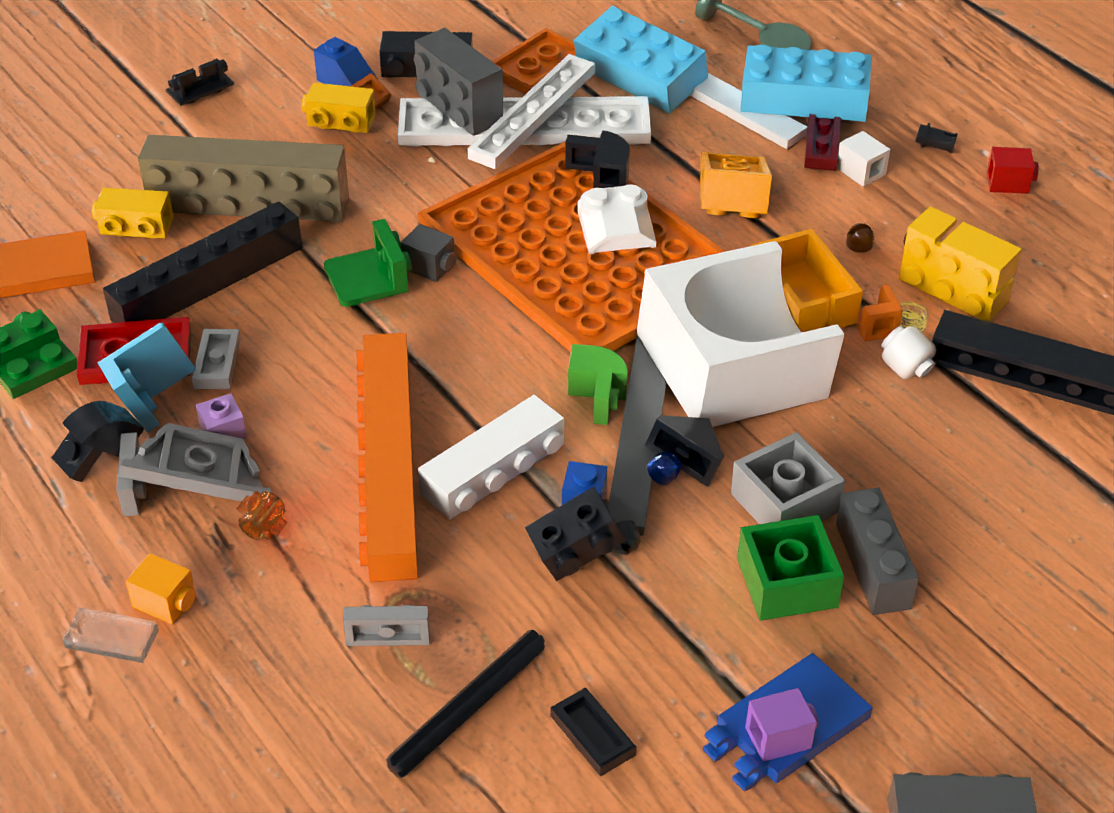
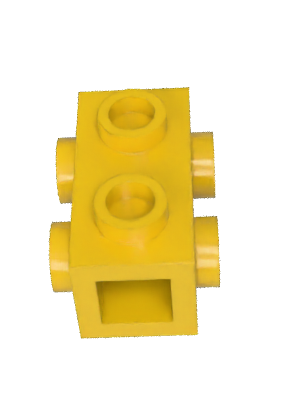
(339, 107)
(133, 212)

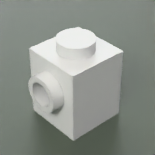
(863, 158)

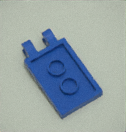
(837, 710)

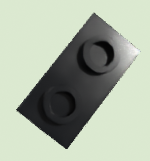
(189, 87)

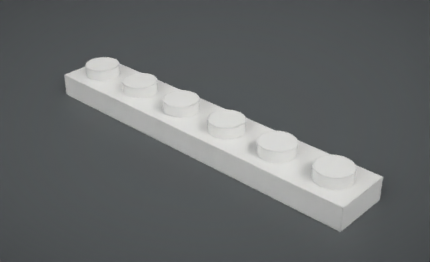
(531, 111)

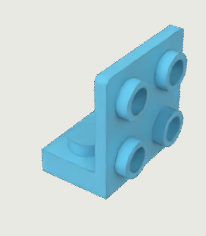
(145, 370)

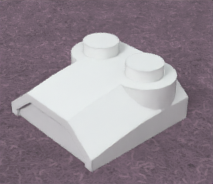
(616, 219)

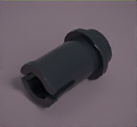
(936, 138)

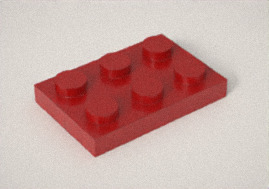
(101, 340)

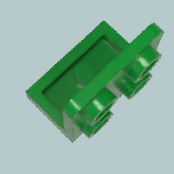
(371, 272)

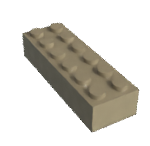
(246, 176)

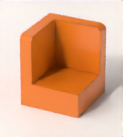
(882, 318)

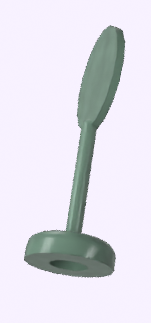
(773, 35)

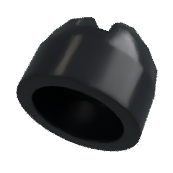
(631, 535)

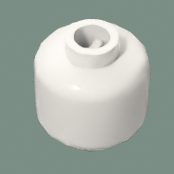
(908, 352)

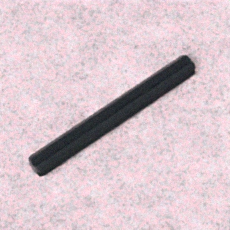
(465, 704)

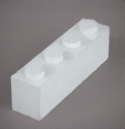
(491, 457)

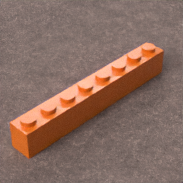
(387, 459)

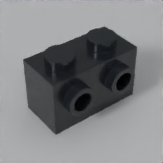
(575, 534)

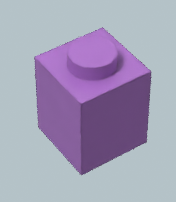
(781, 724)

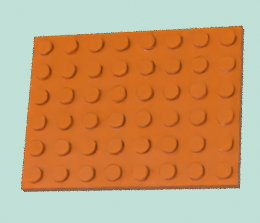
(530, 246)

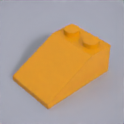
(734, 184)

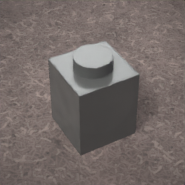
(429, 252)

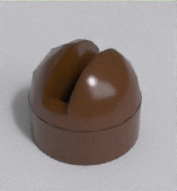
(860, 238)

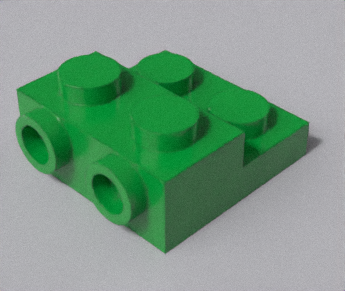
(32, 354)

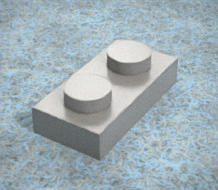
(216, 359)
(129, 490)
(386, 625)

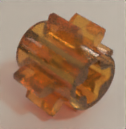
(261, 515)

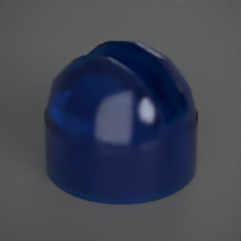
(664, 467)

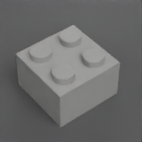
(786, 482)

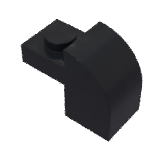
(604, 156)
(93, 430)

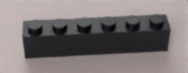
(205, 266)
(1025, 361)

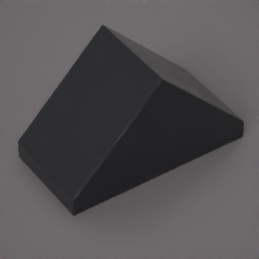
(691, 441)

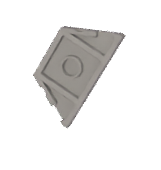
(196, 463)

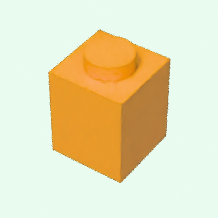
(161, 588)

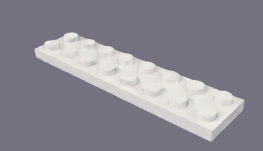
(582, 116)

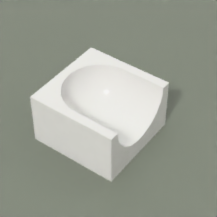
(729, 337)

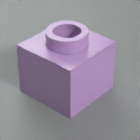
(221, 417)

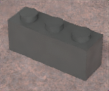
(876, 551)
(960, 794)

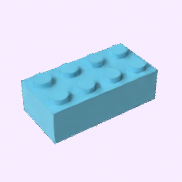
(642, 58)
(806, 82)

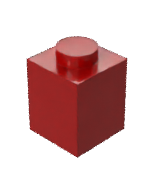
(1011, 170)

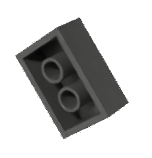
(459, 81)

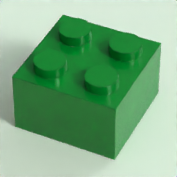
(790, 567)

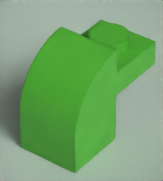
(600, 375)

